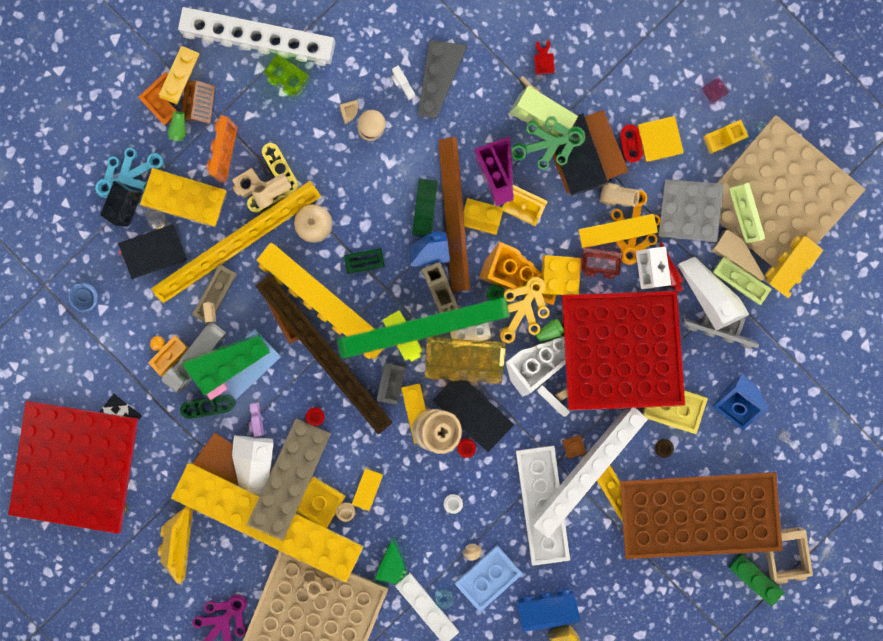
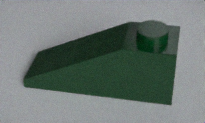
(424, 207)

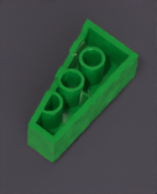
(221, 364)

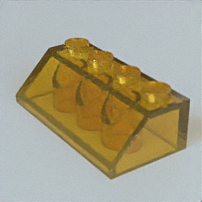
(464, 360)

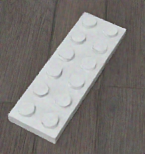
(538, 482)

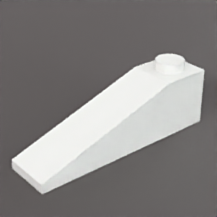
(715, 297)
(535, 365)
(252, 462)

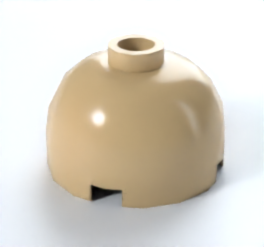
(313, 223)

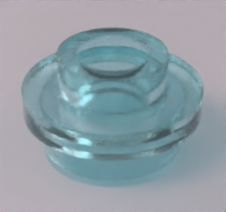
(444, 593)

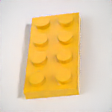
(183, 197)

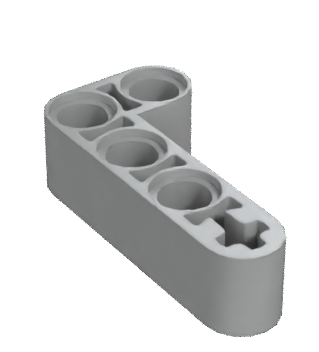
(177, 377)

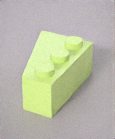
(537, 107)

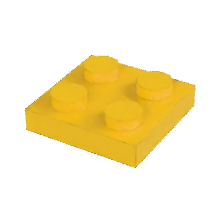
(561, 275)

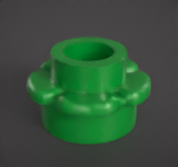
(494, 289)

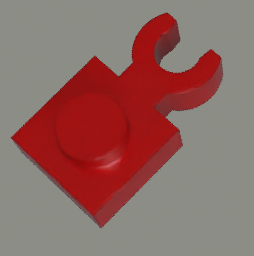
(543, 61)

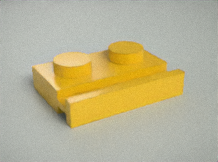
(482, 216)

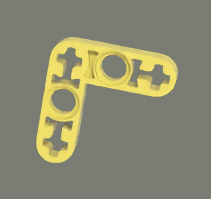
(268, 158)

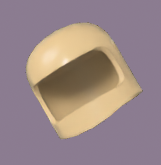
(371, 124)

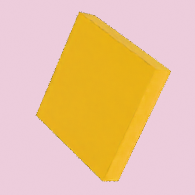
(660, 139)
(320, 502)

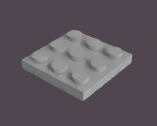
(691, 210)

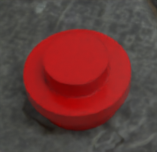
(315, 416)
(466, 448)

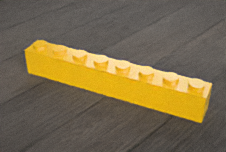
(314, 294)

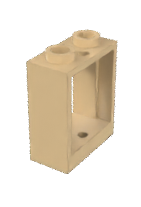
(797, 574)

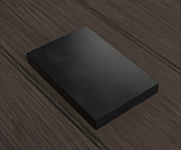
(152, 251)

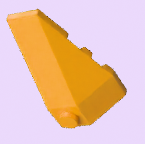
(510, 270)

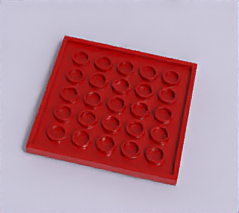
(623, 350)
(73, 467)

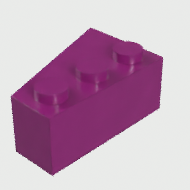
(496, 169)

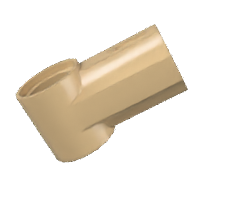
(265, 191)
(614, 194)

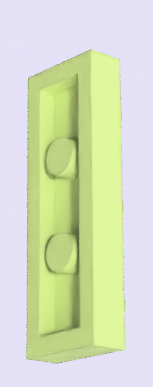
(747, 213)
(741, 281)

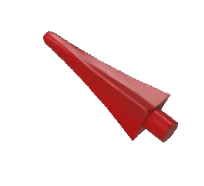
(675, 277)

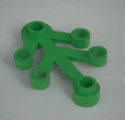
(550, 142)

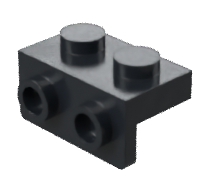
(120, 204)

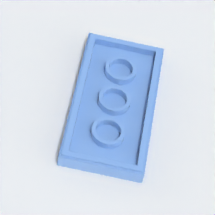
(242, 381)

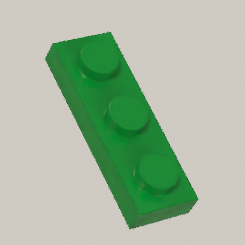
(756, 579)

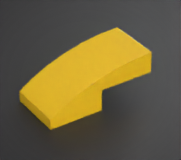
(725, 136)

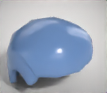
(83, 297)

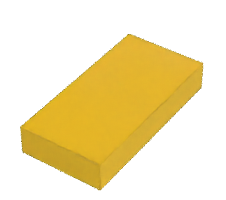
(367, 489)

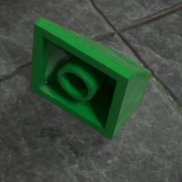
(392, 564)

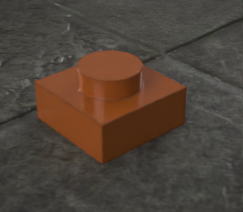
(573, 446)

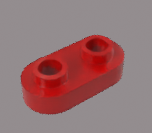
(631, 144)

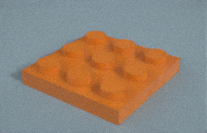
(222, 149)

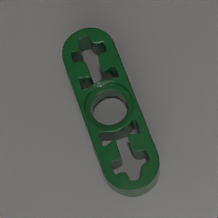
(201, 412)

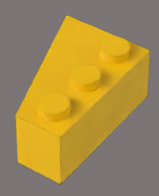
(793, 264)

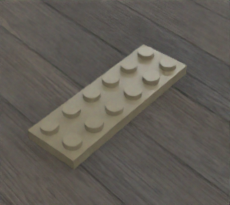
(289, 479)

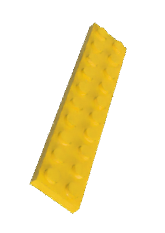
(234, 507)

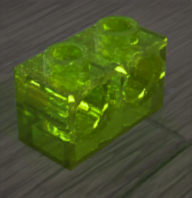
(289, 72)

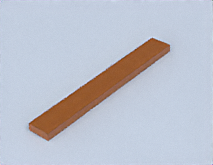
(454, 214)

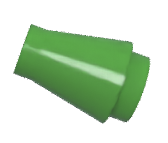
(177, 127)
(550, 331)

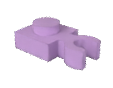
(256, 424)

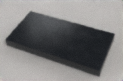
(583, 168)
(474, 413)

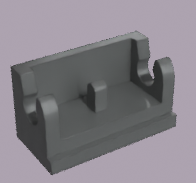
(391, 383)

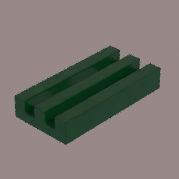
(374, 251)

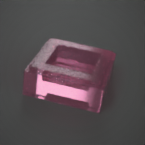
(715, 90)

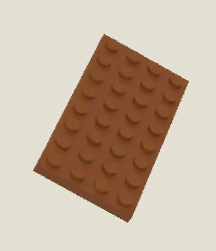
(700, 515)

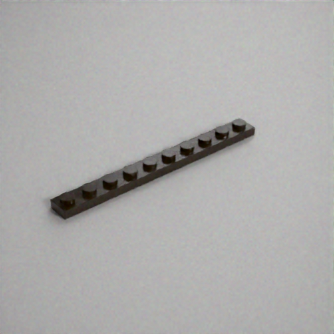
(323, 354)

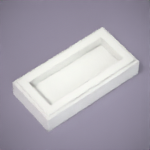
(552, 400)

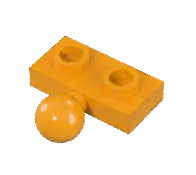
(167, 355)

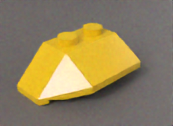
(176, 544)

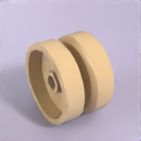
(437, 431)

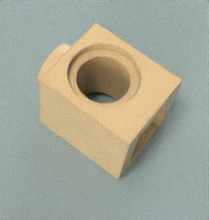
(248, 175)

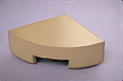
(349, 110)

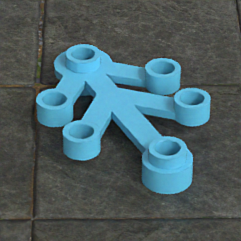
(126, 176)

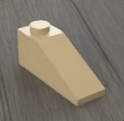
(736, 251)

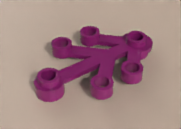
(222, 622)

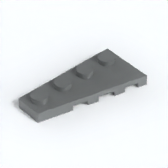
(440, 69)

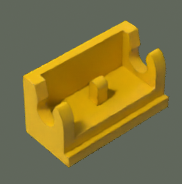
(525, 206)

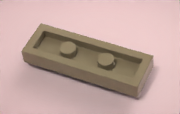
(215, 290)

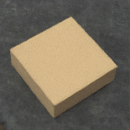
(209, 312)

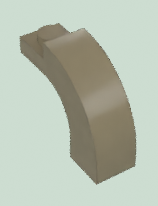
(440, 288)

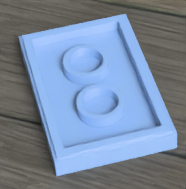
(488, 578)

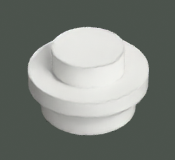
(453, 503)

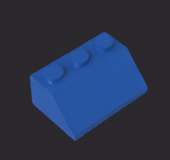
(548, 610)

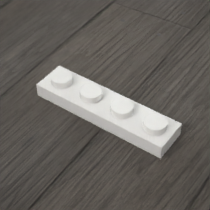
(426, 608)

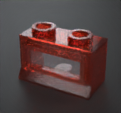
(600, 262)

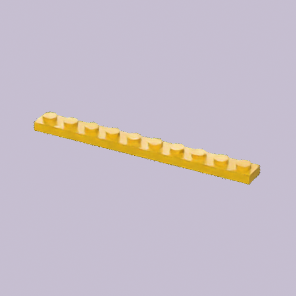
(236, 242)

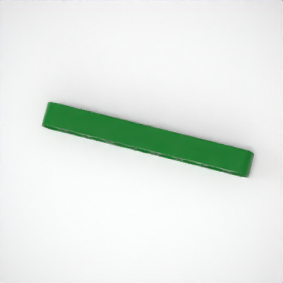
(423, 328)

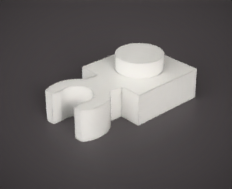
(399, 79)

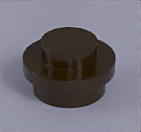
(664, 448)

